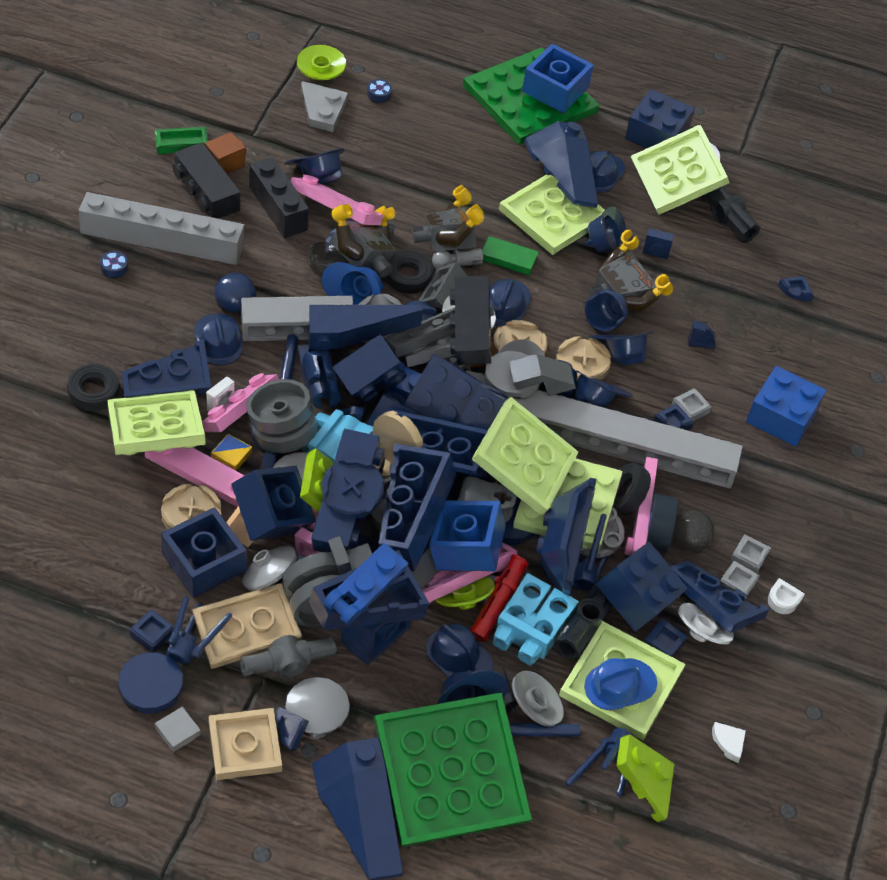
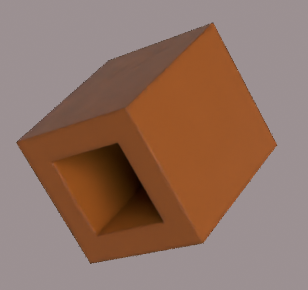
(228, 152)

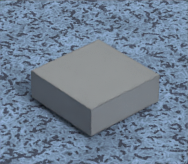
(693, 404)
(750, 553)
(739, 578)
(177, 729)

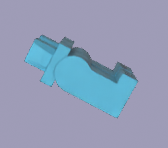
(330, 432)
(533, 619)

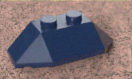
(565, 534)

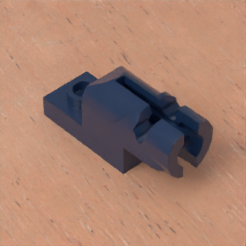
(319, 375)

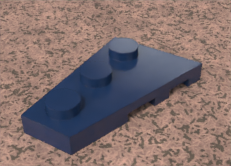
(175, 373)
(721, 604)

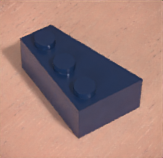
(398, 602)

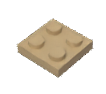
(245, 743)

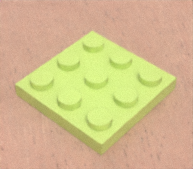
(679, 169)
(548, 214)
(156, 422)
(525, 456)
(605, 492)
(613, 643)

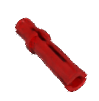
(504, 587)

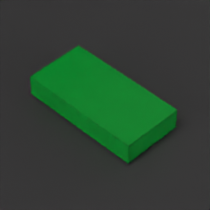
(179, 138)
(509, 255)

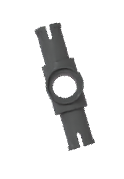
(288, 656)

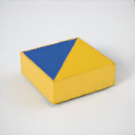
(231, 452)

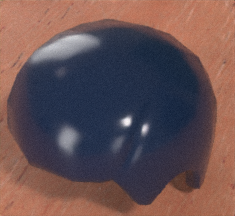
(231, 290)
(606, 310)

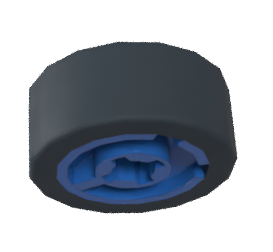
(662, 521)

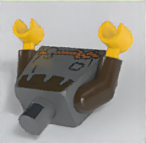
(453, 227)
(362, 243)
(628, 277)

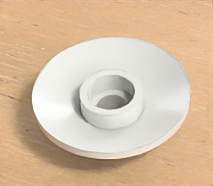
(702, 625)

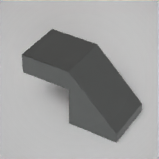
(539, 369)
(349, 559)

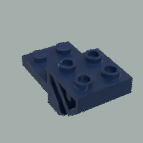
(455, 395)

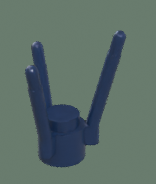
(587, 571)
(183, 644)
(611, 748)

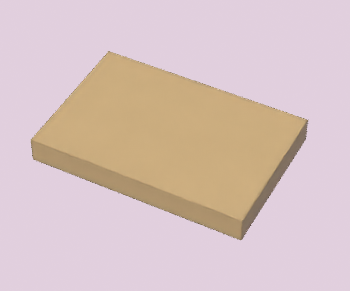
(255, 623)

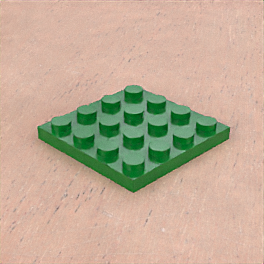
(519, 114)
(452, 769)

